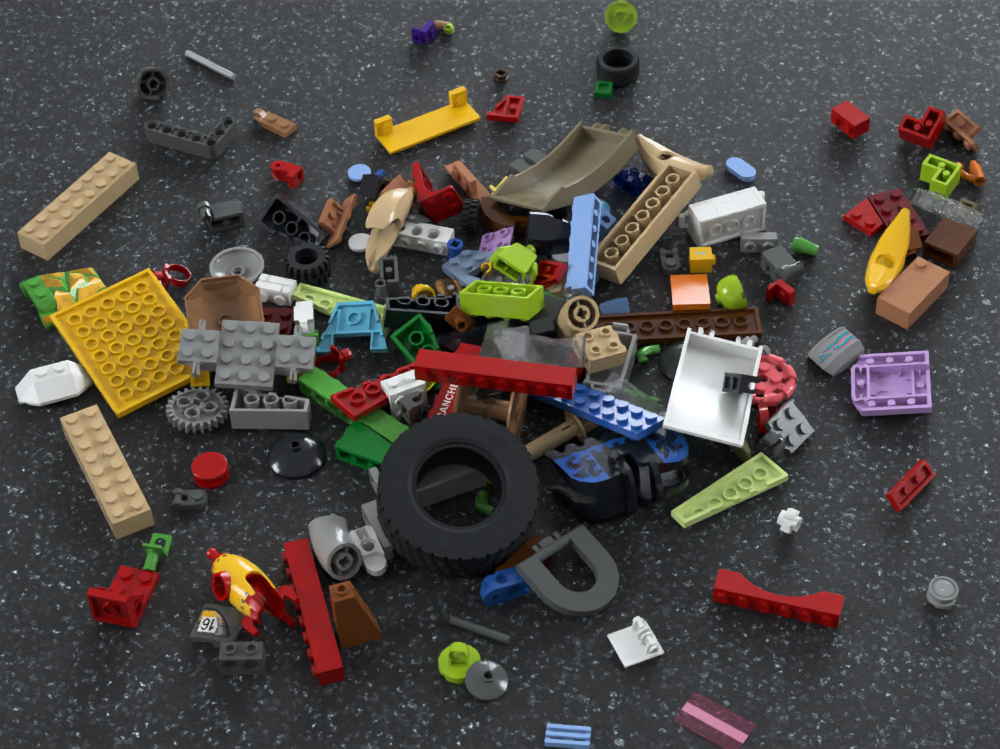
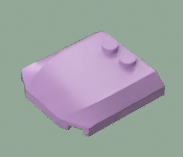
(891, 383)

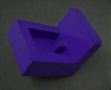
(425, 34)

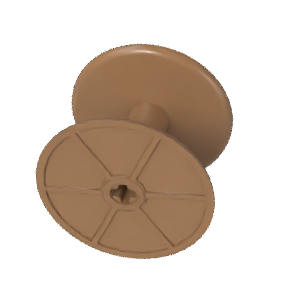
(510, 411)

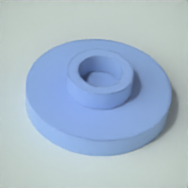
(356, 172)

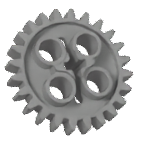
(197, 409)

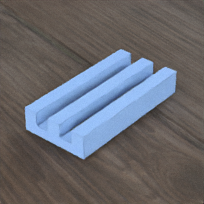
(567, 732)

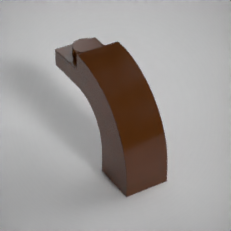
(496, 220)

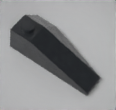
(291, 221)
(547, 234)

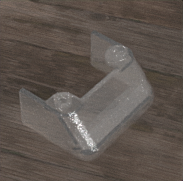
(521, 346)

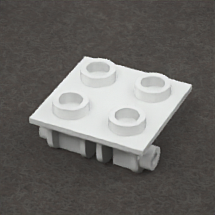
(635, 643)

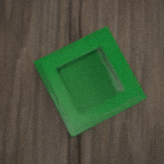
(603, 89)

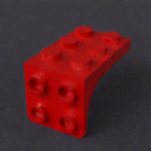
(437, 204)

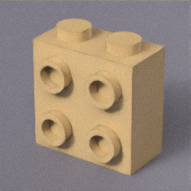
(602, 349)

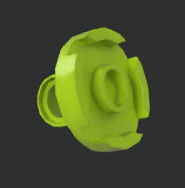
(620, 16)
(456, 660)

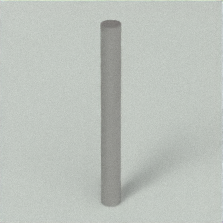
(211, 65)

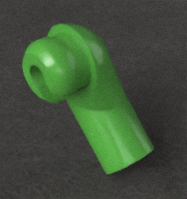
(646, 351)
(482, 503)

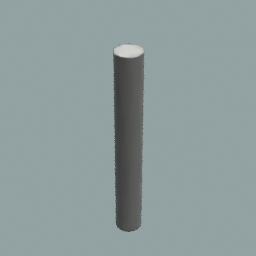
(480, 629)

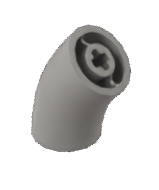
(335, 547)

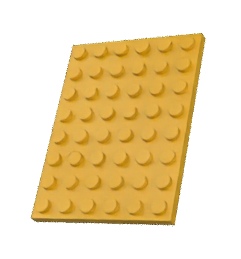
(127, 341)

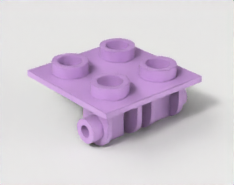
(497, 239)

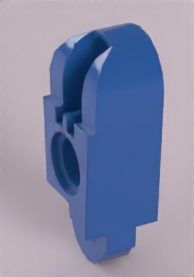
(503, 587)

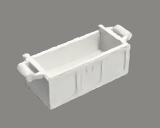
(725, 217)

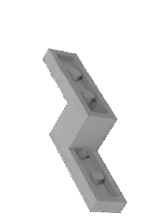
(370, 516)

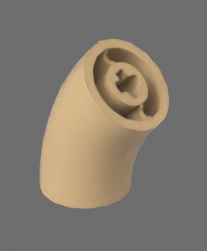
(577, 316)

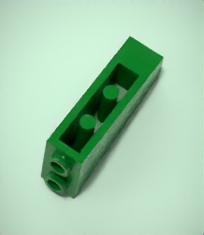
(361, 447)

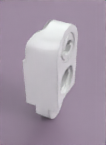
(305, 316)
(372, 553)

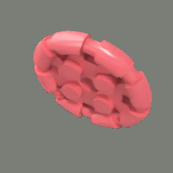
(778, 384)

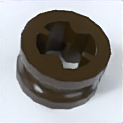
(500, 75)

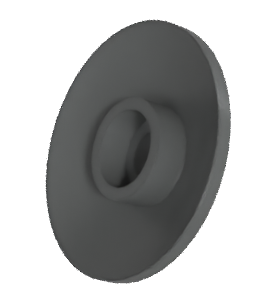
(415, 216)
(485, 688)

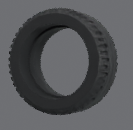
(618, 57)

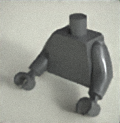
(552, 304)

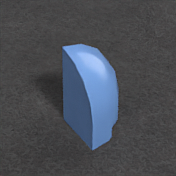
(615, 306)

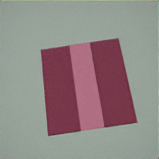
(714, 722)

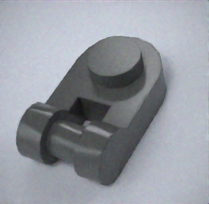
(669, 266)
(195, 498)

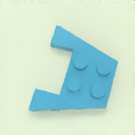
(353, 320)

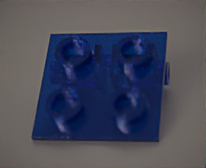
(632, 180)

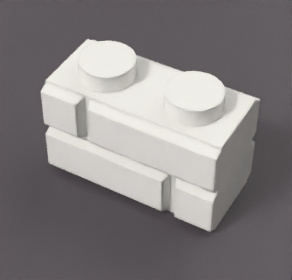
(276, 289)

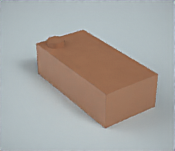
(912, 292)

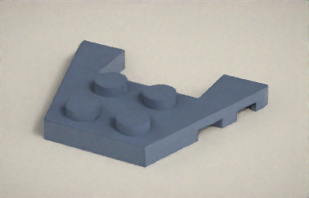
(466, 266)

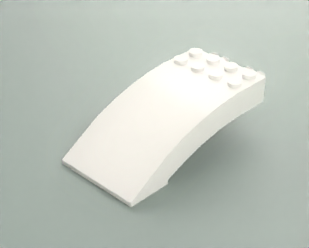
(697, 397)

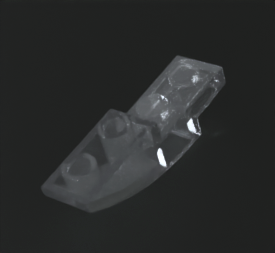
(946, 207)

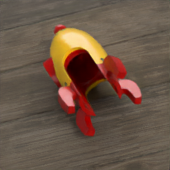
(248, 590)

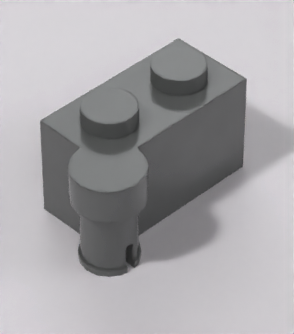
(221, 215)
(781, 265)
(388, 284)

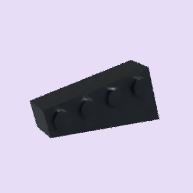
(433, 309)

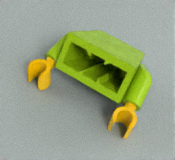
(513, 262)

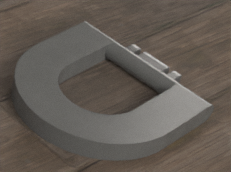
(553, 593)

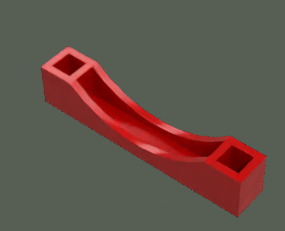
(819, 608)

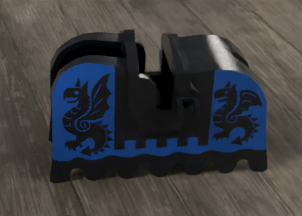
(614, 471)

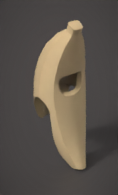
(656, 157)
(390, 206)

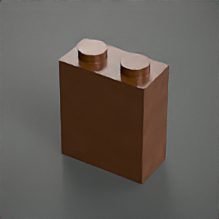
(949, 242)

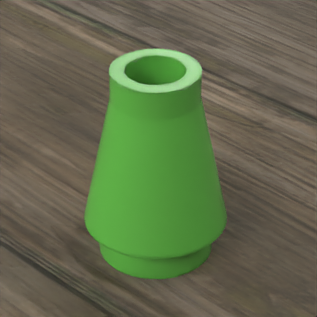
(803, 246)

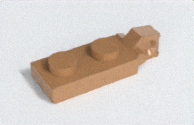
(274, 123)

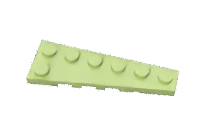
(326, 301)
(735, 487)

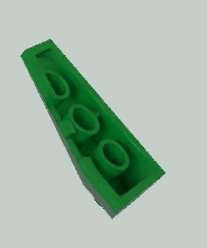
(414, 336)

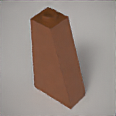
(352, 616)

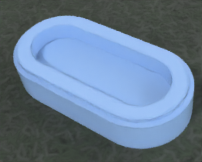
(740, 169)

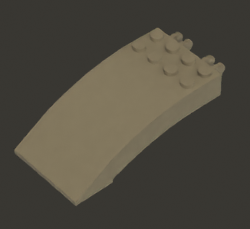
(573, 169)

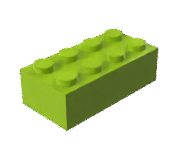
(502, 300)

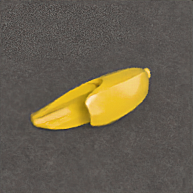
(889, 254)

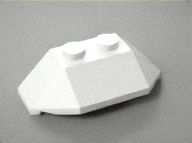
(53, 383)

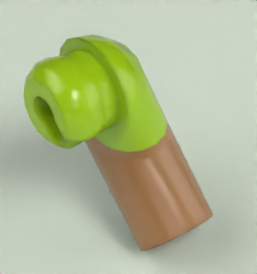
(446, 26)

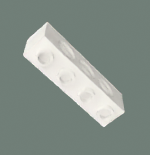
(424, 237)

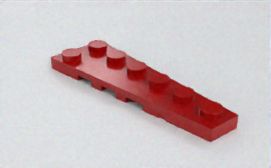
(366, 398)

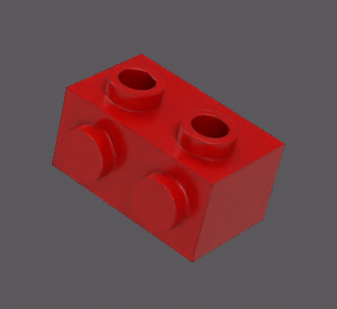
(850, 119)

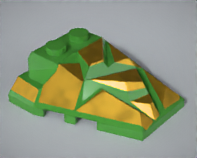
(59, 290)

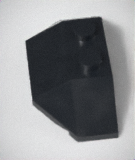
(472, 335)

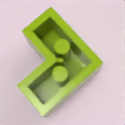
(940, 174)

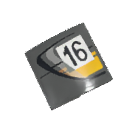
(217, 625)

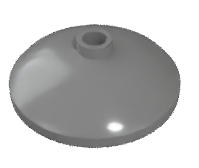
(239, 261)

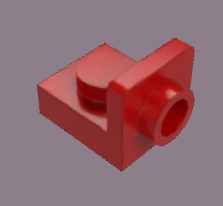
(782, 291)

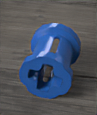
(455, 247)

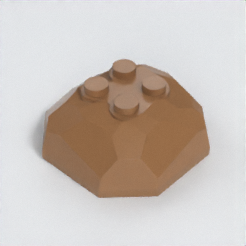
(223, 299)

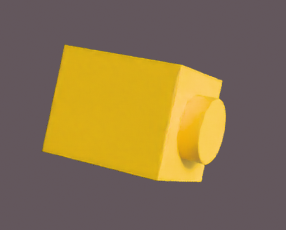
(701, 259)

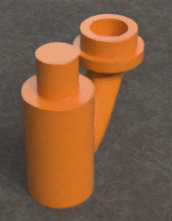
(976, 174)

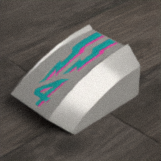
(837, 351)

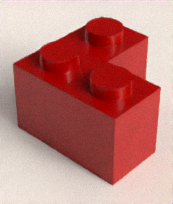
(923, 131)

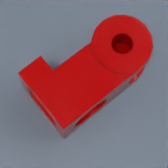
(287, 172)

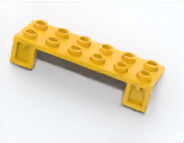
(426, 126)

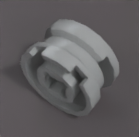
(942, 592)

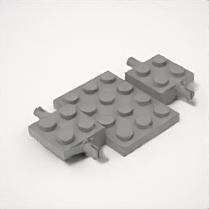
(246, 353)

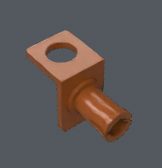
(459, 319)

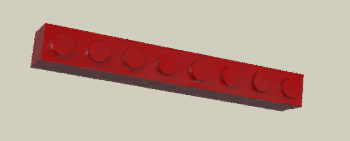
(495, 374)
(313, 611)

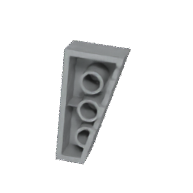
(269, 411)

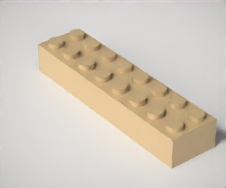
(78, 206)
(645, 221)
(107, 472)

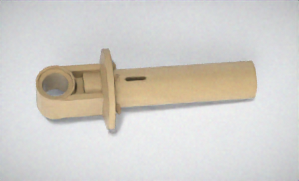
(570, 428)

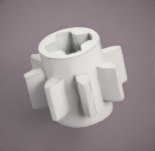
(789, 520)

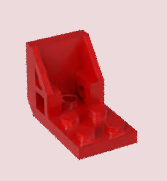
(125, 599)

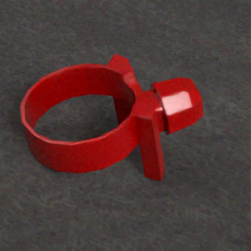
(167, 279)
(335, 356)
(766, 410)

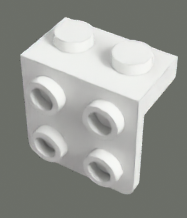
(402, 386)

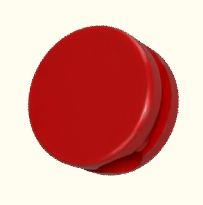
(210, 470)

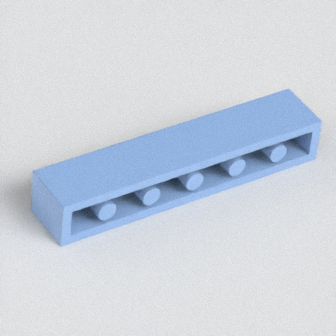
(584, 244)

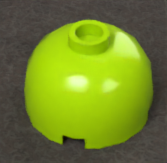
(730, 293)

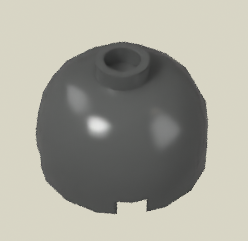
(151, 82)

